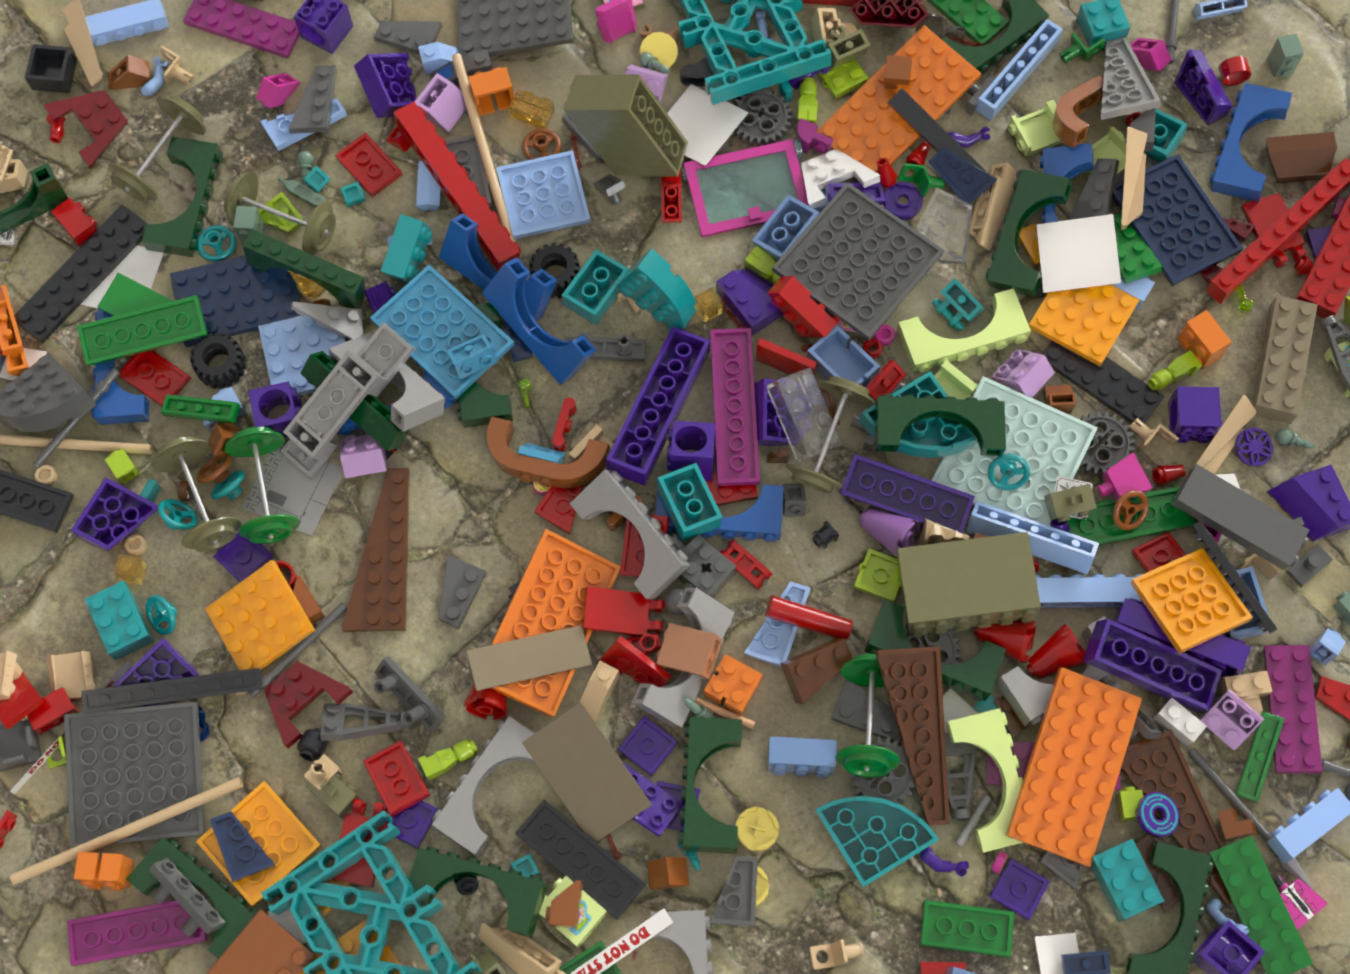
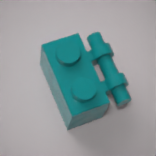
(962, 300)

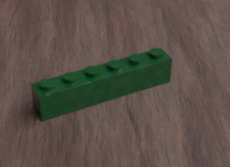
(371, 412)

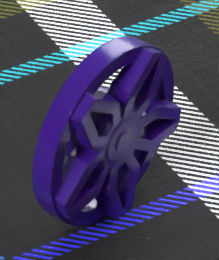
(1254, 447)

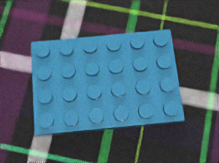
(435, 319)

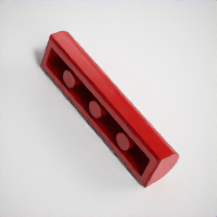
(808, 618)

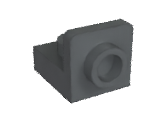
(794, 500)

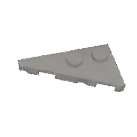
(339, 320)

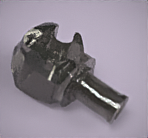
(940, 27)

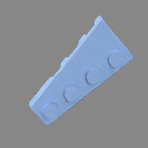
(279, 128)
(775, 637)

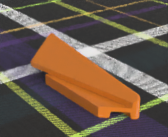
(10, 338)

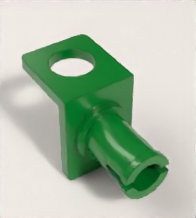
(1079, 48)
(921, 178)

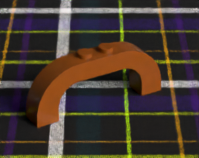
(1065, 122)
(541, 471)

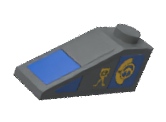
(474, 63)

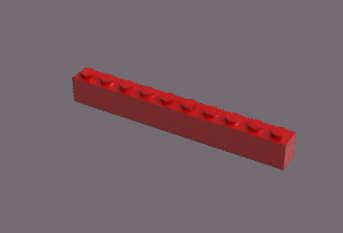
(455, 183)
(1280, 233)

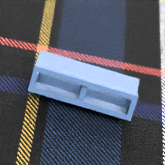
(1219, 4)
(427, 190)

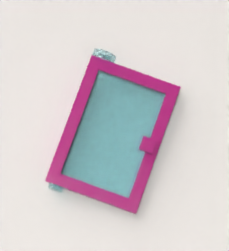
(744, 186)

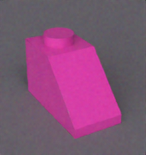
(1151, 53)
(277, 89)

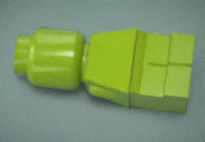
(808, 103)
(762, 264)
(1182, 366)
(446, 759)

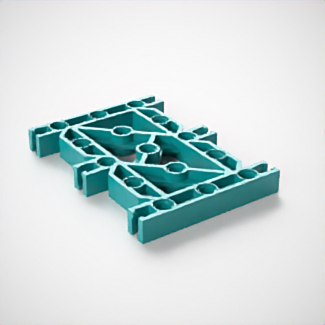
(783, 60)
(381, 908)

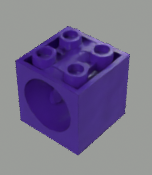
(324, 23)
(268, 397)
(1195, 413)
(692, 436)
(1227, 951)

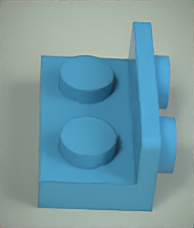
(472, 356)
(541, 453)

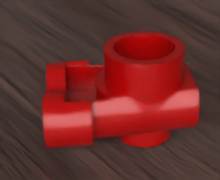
(642, 643)

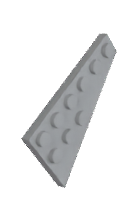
(1125, 82)

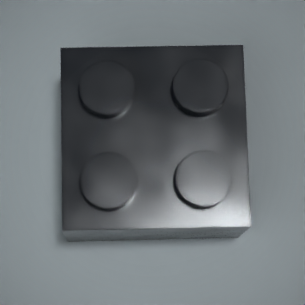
(51, 68)

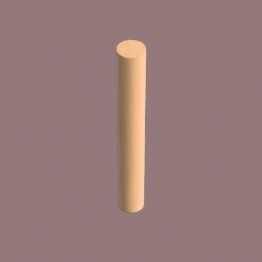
(725, 713)

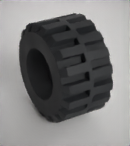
(559, 256)
(214, 346)

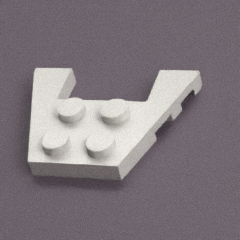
(833, 168)

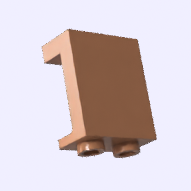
(689, 650)

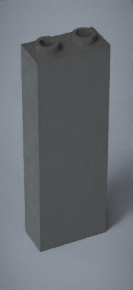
(1241, 517)

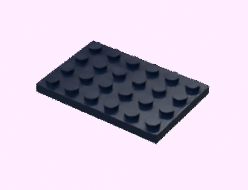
(1180, 222)
(237, 295)

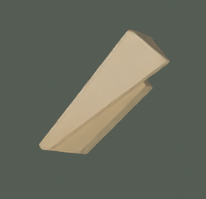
(81, 41)
(1133, 176)
(992, 205)
(1226, 436)
(519, 951)

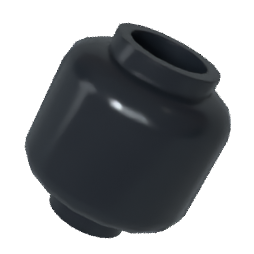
(311, 746)

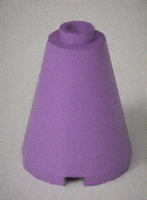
(890, 529)

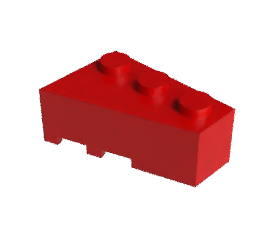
(801, 310)

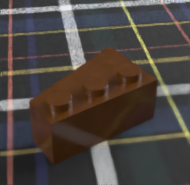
(814, 668)

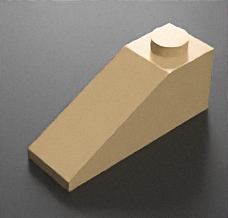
(599, 689)

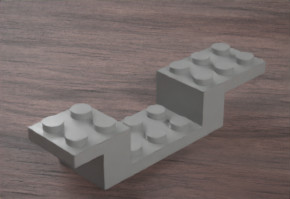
(340, 396)

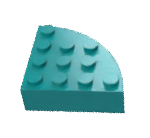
(659, 291)
(928, 436)
(874, 834)

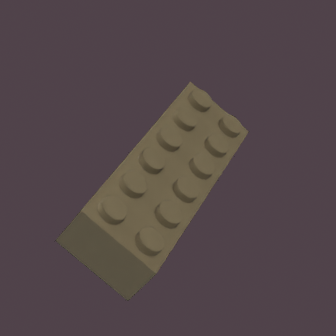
(1284, 359)

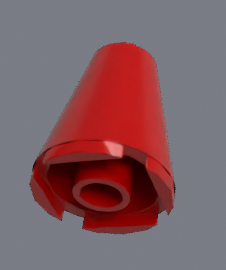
(1015, 637)
(1058, 651)
(486, 703)

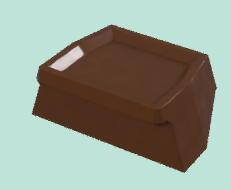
(1301, 156)

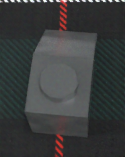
(1146, 124)

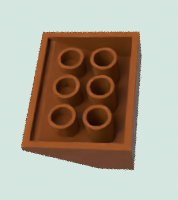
(263, 949)

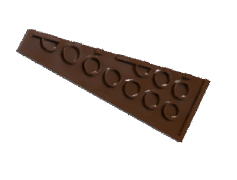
(381, 582)
(916, 700)
(1161, 768)

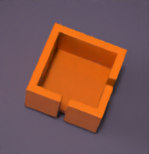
(490, 82)
(1204, 339)
(734, 683)
(106, 872)

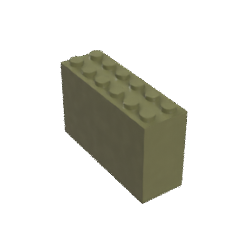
(626, 125)
(968, 583)

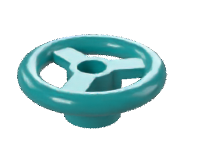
(211, 234)
(1006, 462)
(229, 487)
(176, 517)
(166, 612)

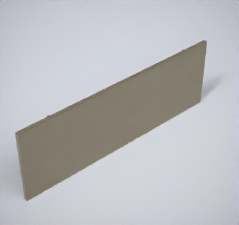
(528, 658)

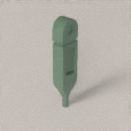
(302, 192)

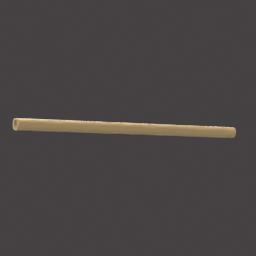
(481, 142)
(76, 444)
(127, 830)

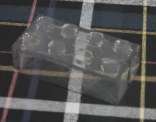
(802, 413)

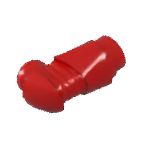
(56, 129)

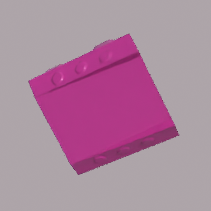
(616, 19)

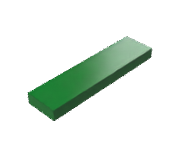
(200, 409)
(1259, 756)

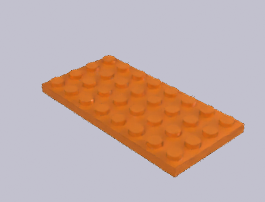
(872, 130)
(548, 601)
(1074, 767)

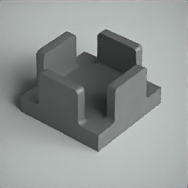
(18, 745)

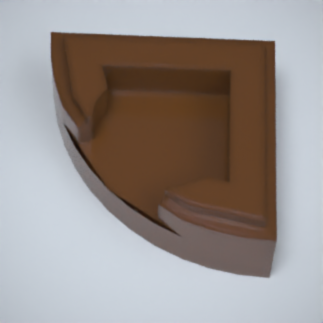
(780, 457)

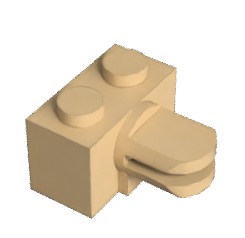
(824, 21)
(1248, 688)

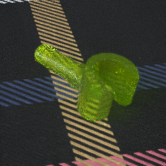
(1245, 304)
(525, 385)

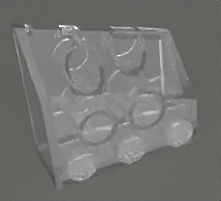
(947, 225)

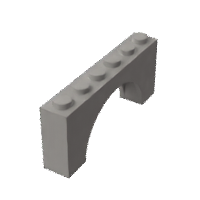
(419, 399)
(662, 559)
(1031, 697)
(668, 700)
(458, 816)
(689, 935)

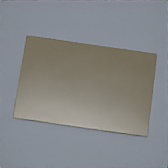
(586, 773)

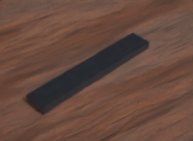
(926, 126)

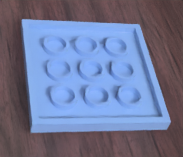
(543, 195)
(289, 346)

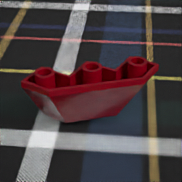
(890, 13)

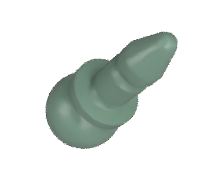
(648, 61)
(305, 160)
(1285, 436)
(698, 711)

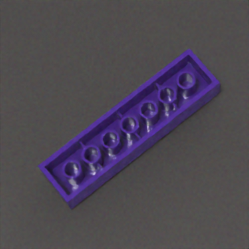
(658, 405)

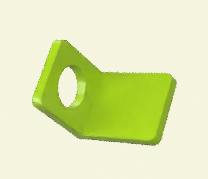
(51, 763)

